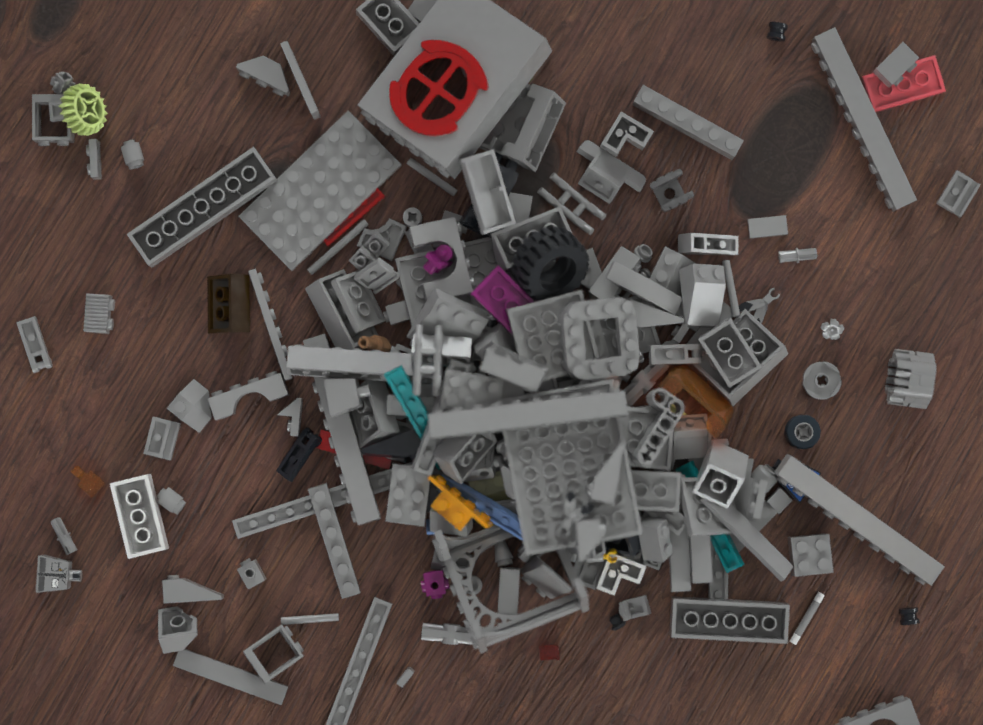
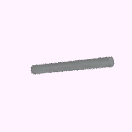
(337, 247)

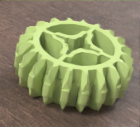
(83, 109)

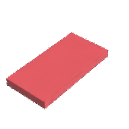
(920, 83)

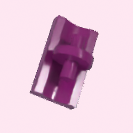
(438, 259)

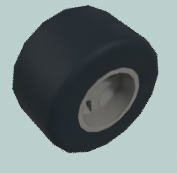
(802, 432)

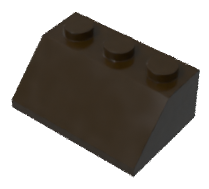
(228, 303)

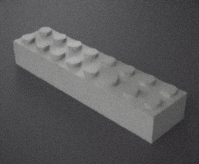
(202, 207)

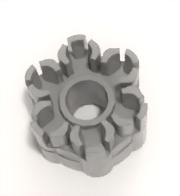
(914, 378)

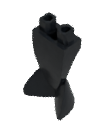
(509, 177)

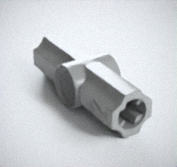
(643, 382)
(446, 633)

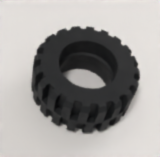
(539, 251)

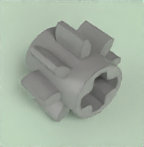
(61, 82)

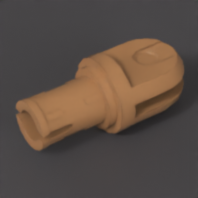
(375, 343)

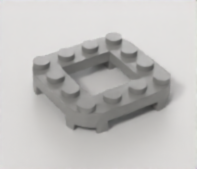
(573, 338)

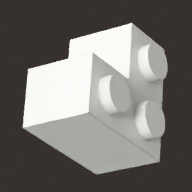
(612, 573)

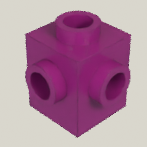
(434, 576)

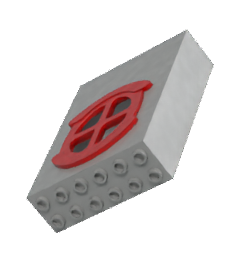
(498, 60)

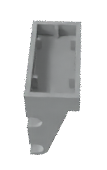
(526, 127)

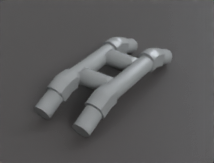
(570, 192)
(436, 368)

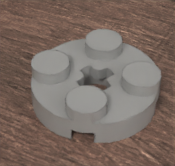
(822, 391)

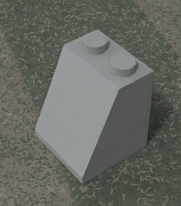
(721, 474)

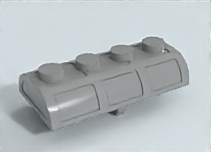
(487, 191)

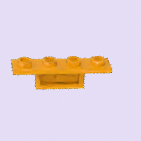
(454, 507)

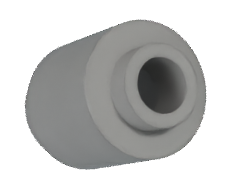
(132, 154)
(171, 500)

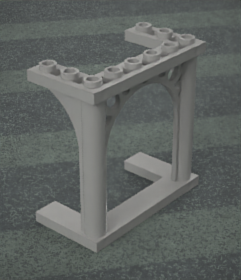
(455, 548)

